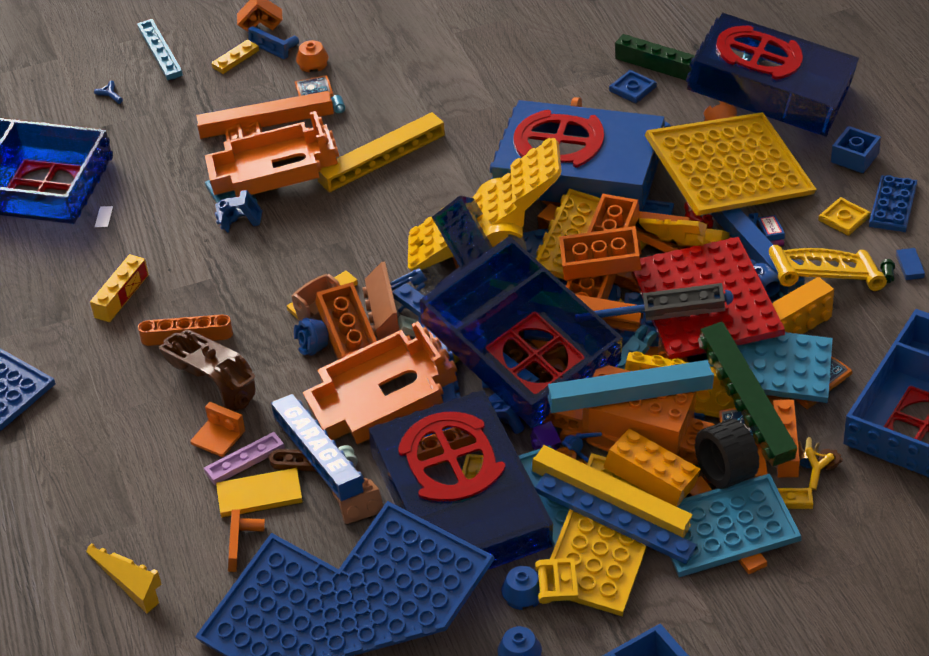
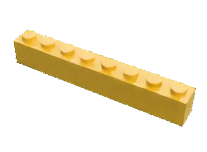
(382, 151)

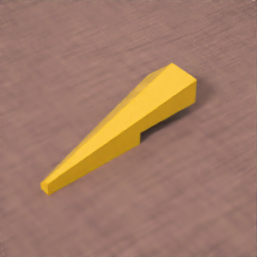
(133, 579)

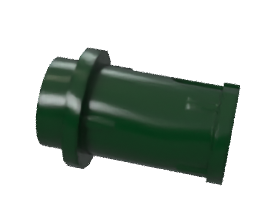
(887, 267)

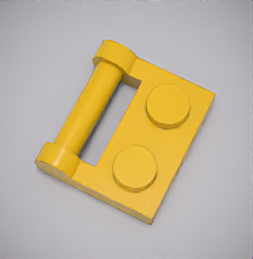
(564, 580)

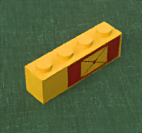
(119, 288)

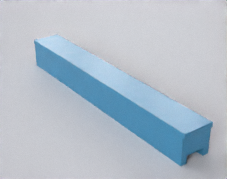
(630, 386)

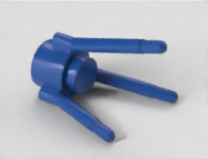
(416, 277)
(575, 443)

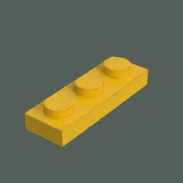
(235, 56)

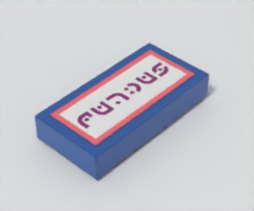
(771, 228)

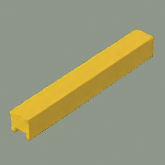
(612, 490)

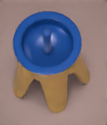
(804, 461)

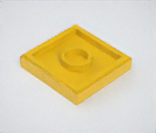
(844, 216)

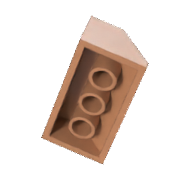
(380, 302)

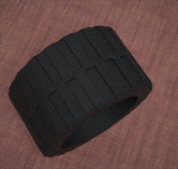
(727, 453)

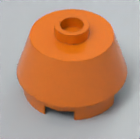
(312, 56)
(720, 111)

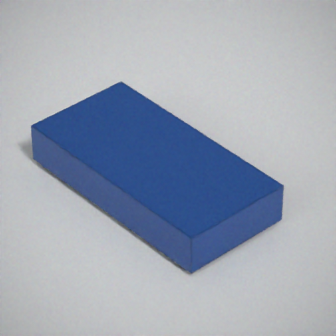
(910, 264)

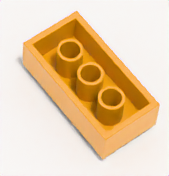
(805, 306)
(651, 468)

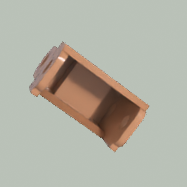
(305, 297)

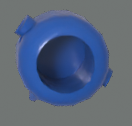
(768, 278)

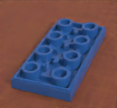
(893, 203)

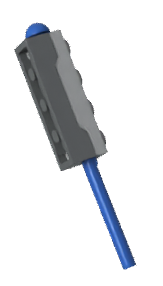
(677, 303)

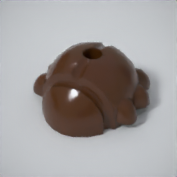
(835, 462)

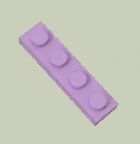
(243, 458)

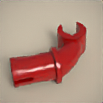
(707, 219)

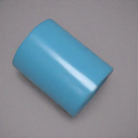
(338, 104)

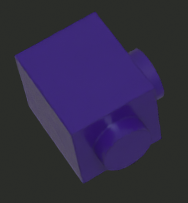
(545, 435)

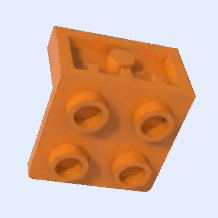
(220, 430)

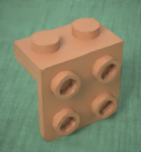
(361, 505)

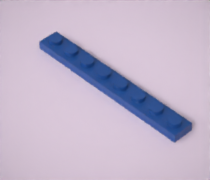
(616, 518)

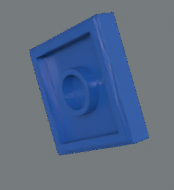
(632, 86)

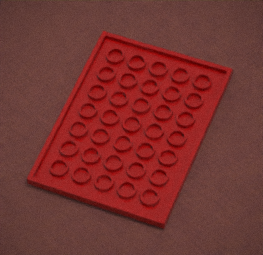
(747, 318)

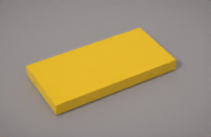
(259, 492)

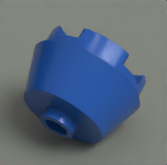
(311, 336)
(521, 587)
(519, 642)

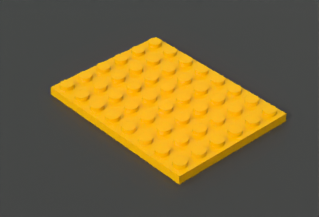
(729, 163)

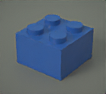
(855, 149)

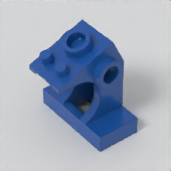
(231, 208)

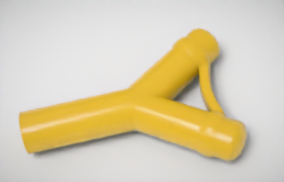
(817, 466)

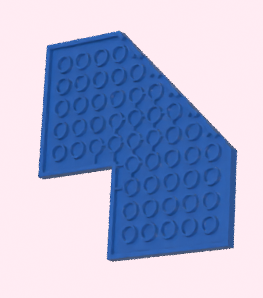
(391, 589)

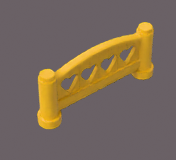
(790, 271)

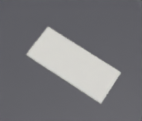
(103, 216)

